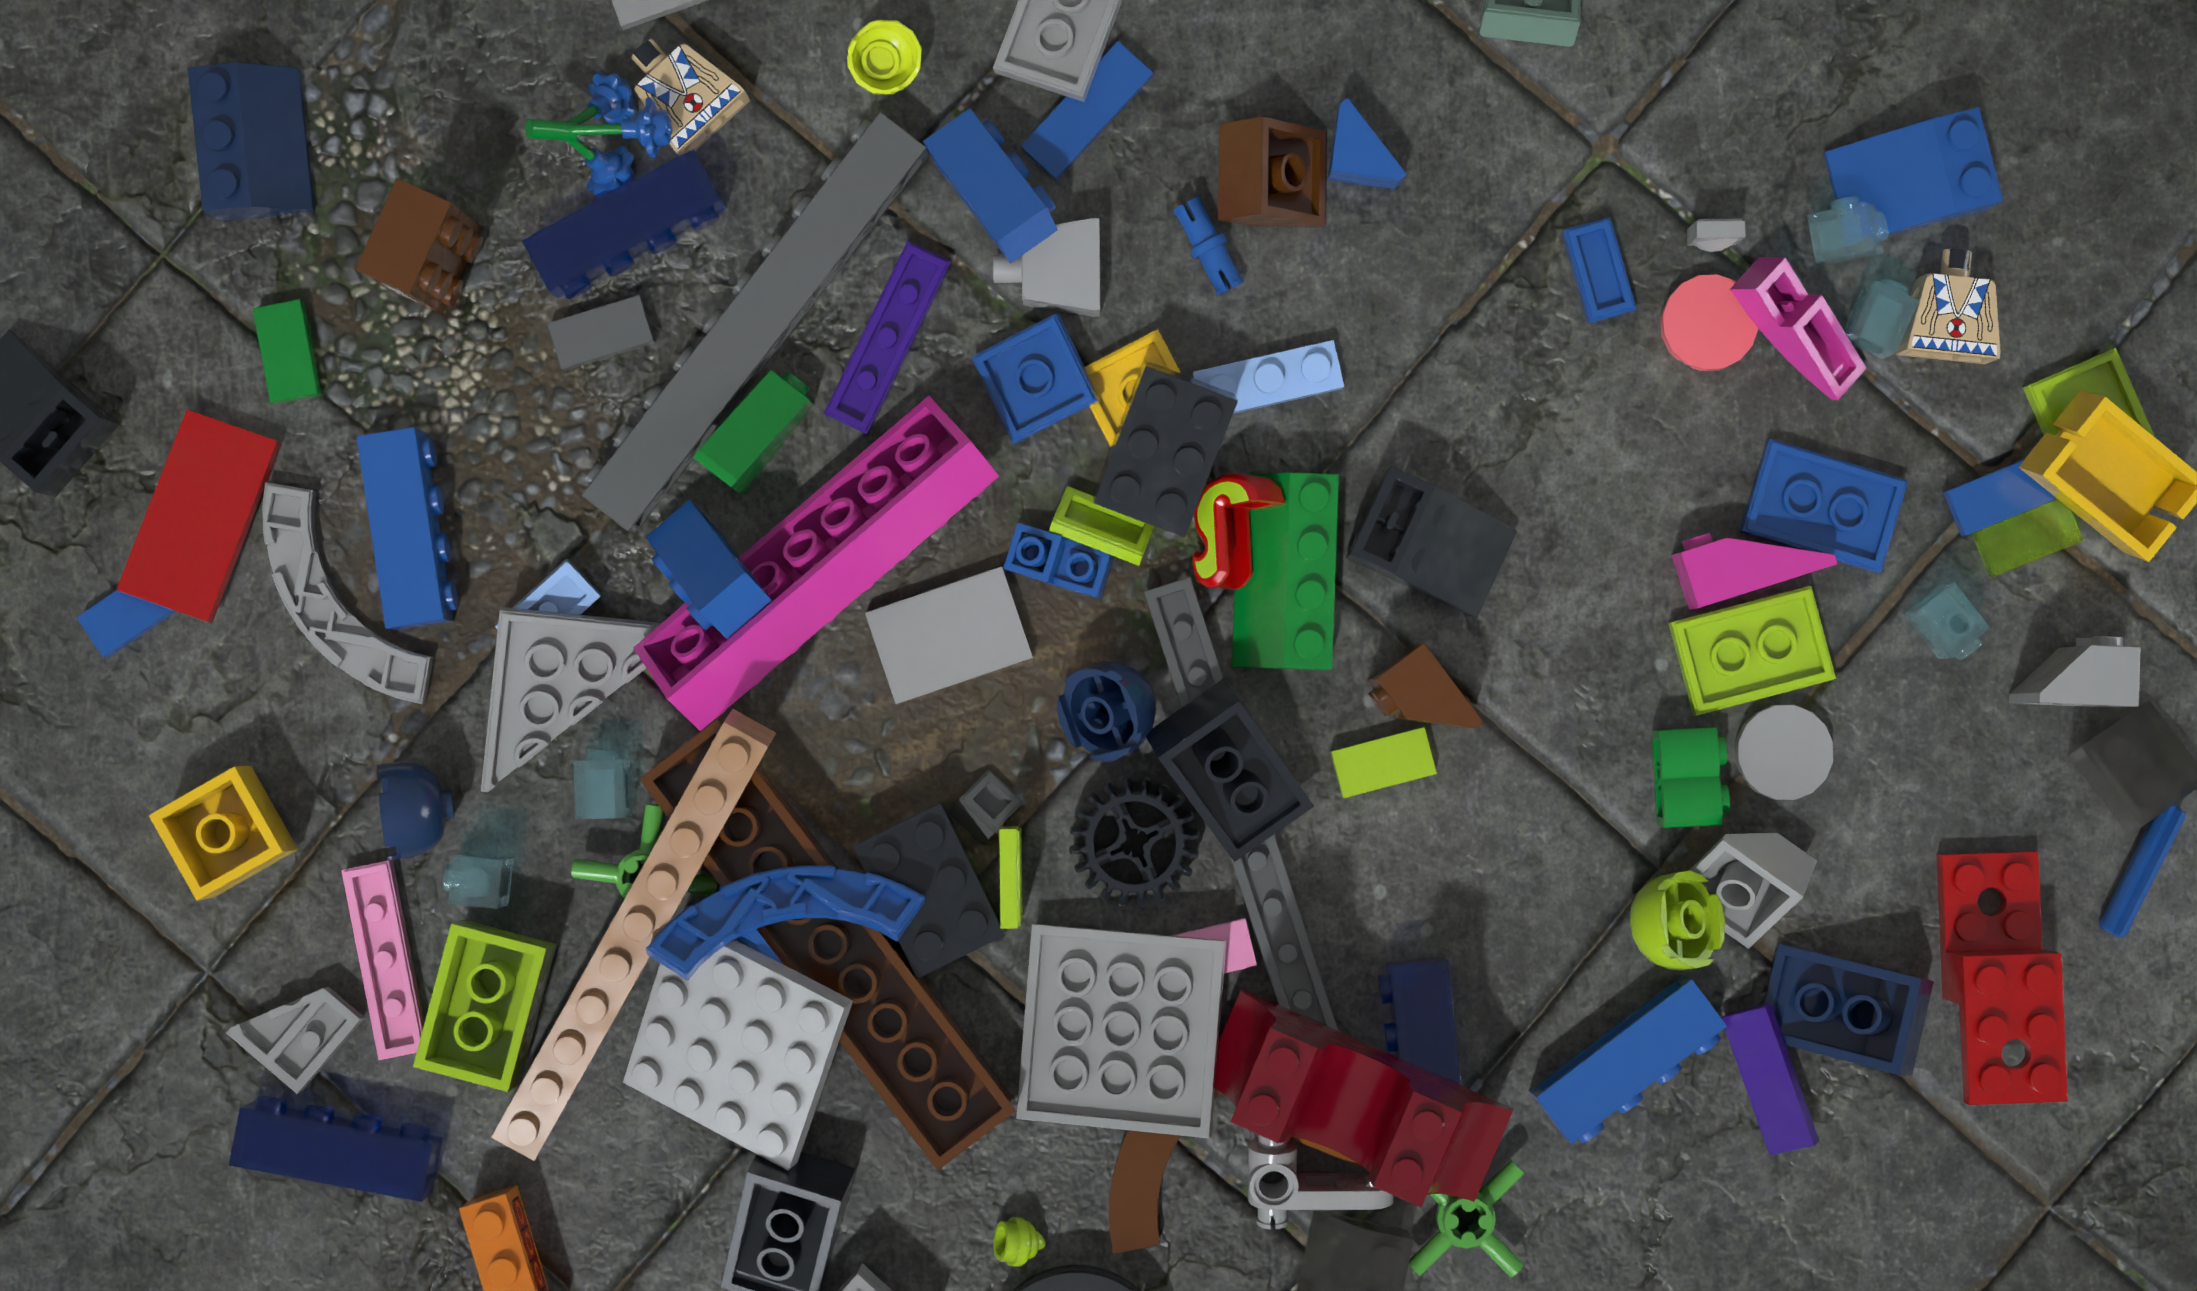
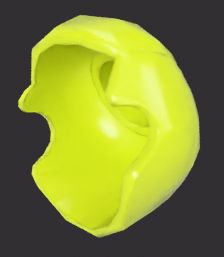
(884, 57)

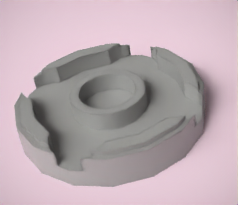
(1784, 752)

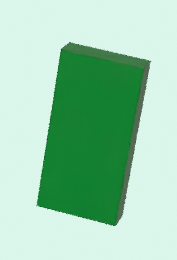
(287, 351)

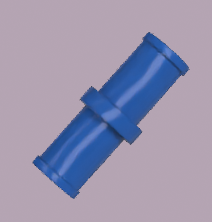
(1208, 246)

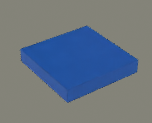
(1036, 378)

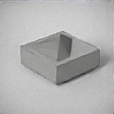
(1715, 233)

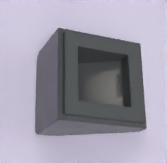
(985, 807)

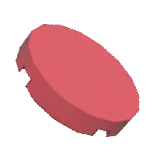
(1706, 324)

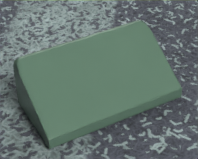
(1532, 20)

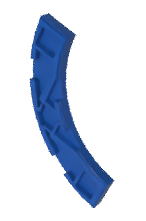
(779, 897)

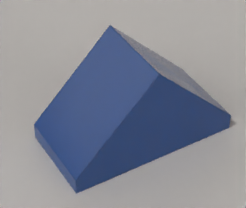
(1359, 153)

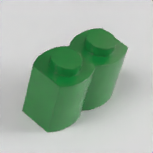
(1688, 776)

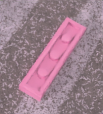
(384, 958)

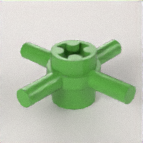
(626, 871)
(1479, 1232)

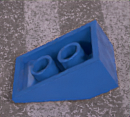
(1920, 171)

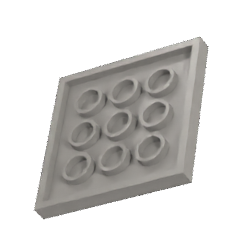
(1121, 1030)
(740, 1049)

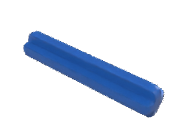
(2141, 872)

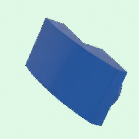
(1058, 561)

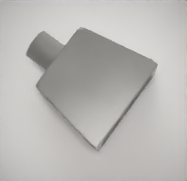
(1059, 271)

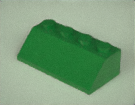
(1288, 604)

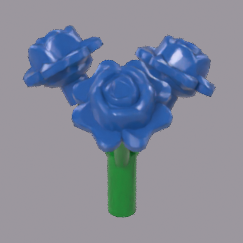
(616, 104)

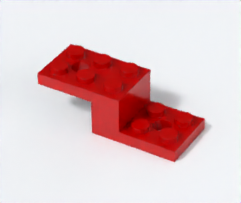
(2002, 978)

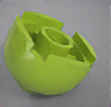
(1677, 921)

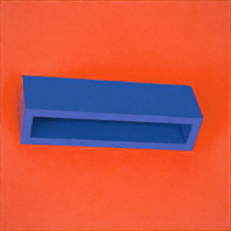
(406, 528)
(1628, 1060)

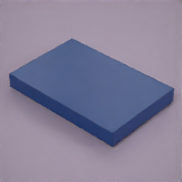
(1823, 505)

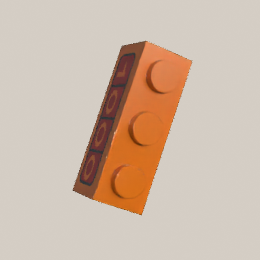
(503, 1242)

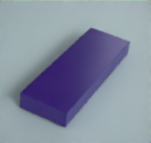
(1770, 1079)

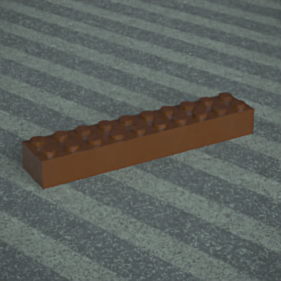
(895, 1022)

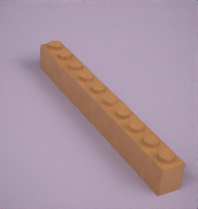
(639, 920)

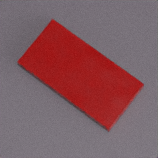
(199, 516)

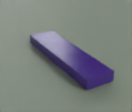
(887, 338)

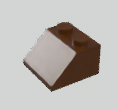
(1271, 174)
(1421, 691)

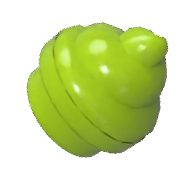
(1016, 1241)

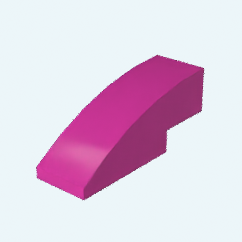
(1799, 325)

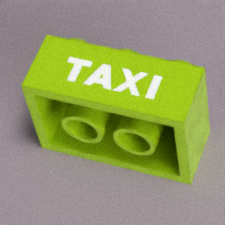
(484, 1005)

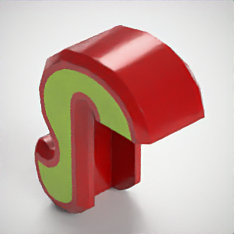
(1225, 527)

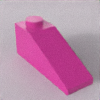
(1735, 567)

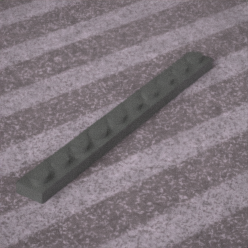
(1261, 870)

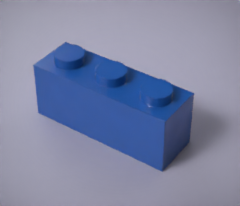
(992, 184)
(706, 571)

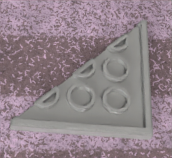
(551, 676)

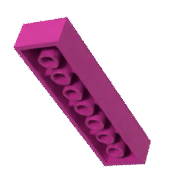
(822, 560)

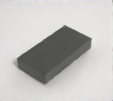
(601, 333)

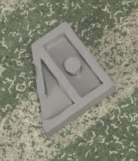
(299, 1036)

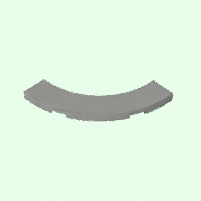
(319, 609)

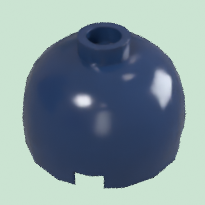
(1107, 709)
(412, 809)

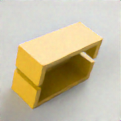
(2113, 474)

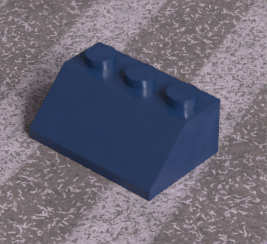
(250, 140)

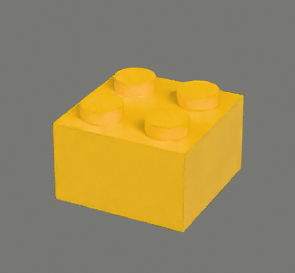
(223, 832)

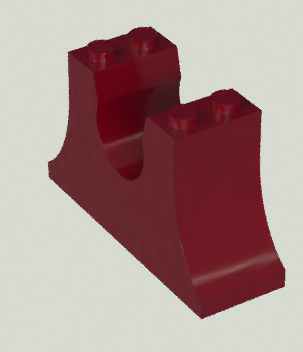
(1338, 1092)

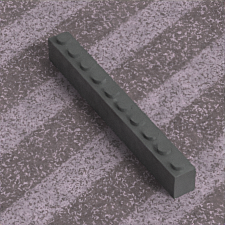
(755, 323)

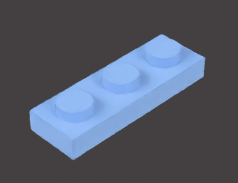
(1278, 376)

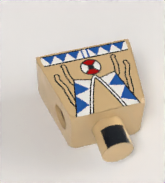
(691, 90)
(1953, 315)

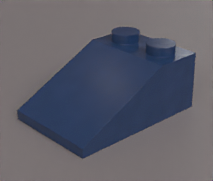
(1848, 1009)

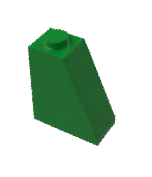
(755, 430)

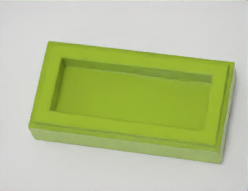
(1100, 527)
(1383, 762)

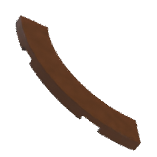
(1137, 1188)

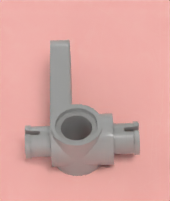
(1303, 1190)

